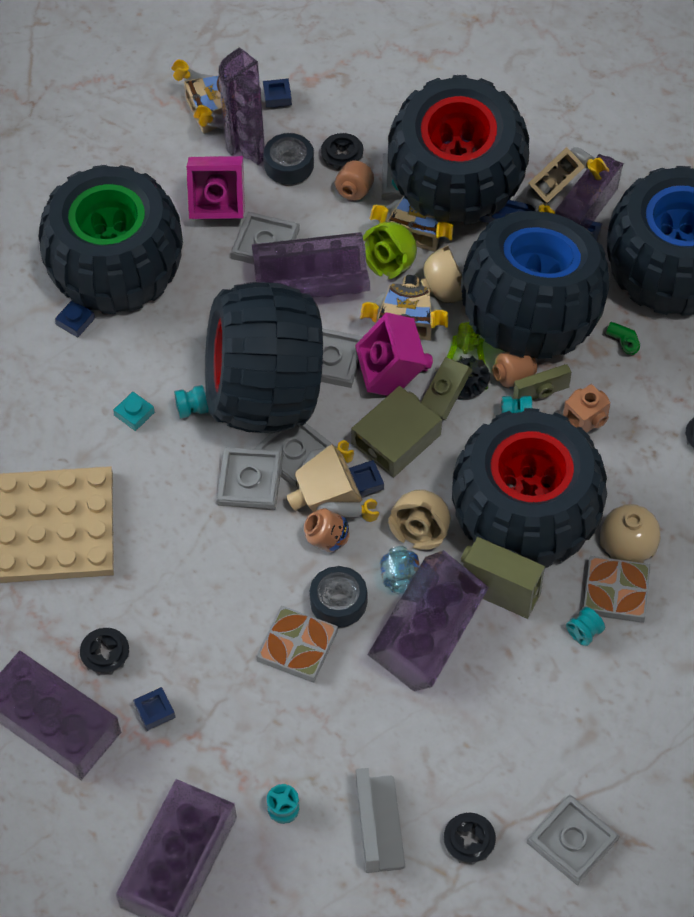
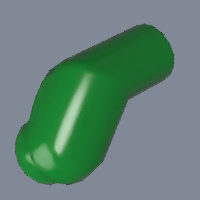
(627, 337)

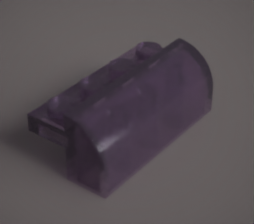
(242, 105)
(315, 265)

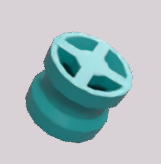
(585, 626)
(279, 797)

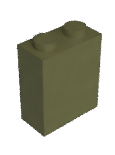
(396, 431)
(511, 578)

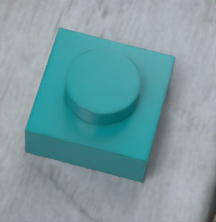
(134, 411)

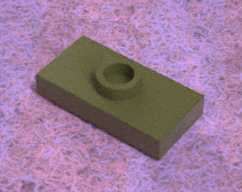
(543, 383)
(446, 387)

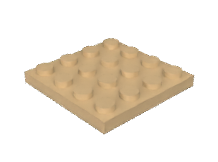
(56, 524)

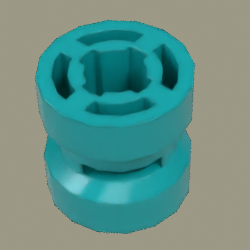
(191, 401)
(515, 405)

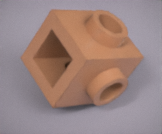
(587, 408)

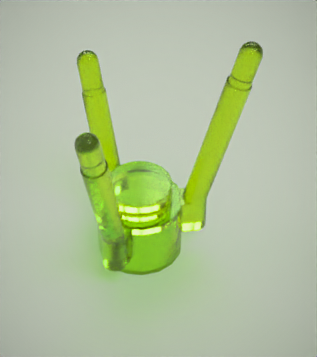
(467, 341)

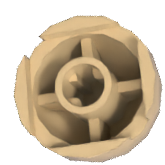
(443, 276)
(420, 519)
(630, 533)

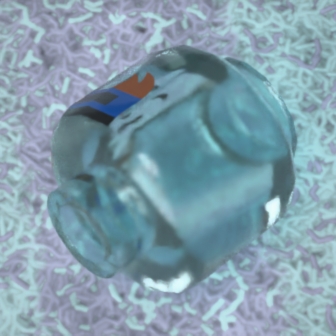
(398, 568)

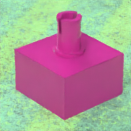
(215, 187)
(391, 354)

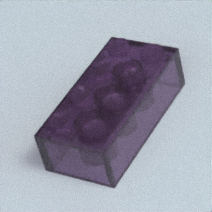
(428, 621)
(54, 716)
(177, 853)

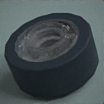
(288, 158)
(338, 581)

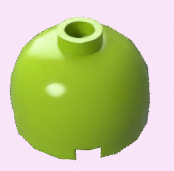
(389, 249)

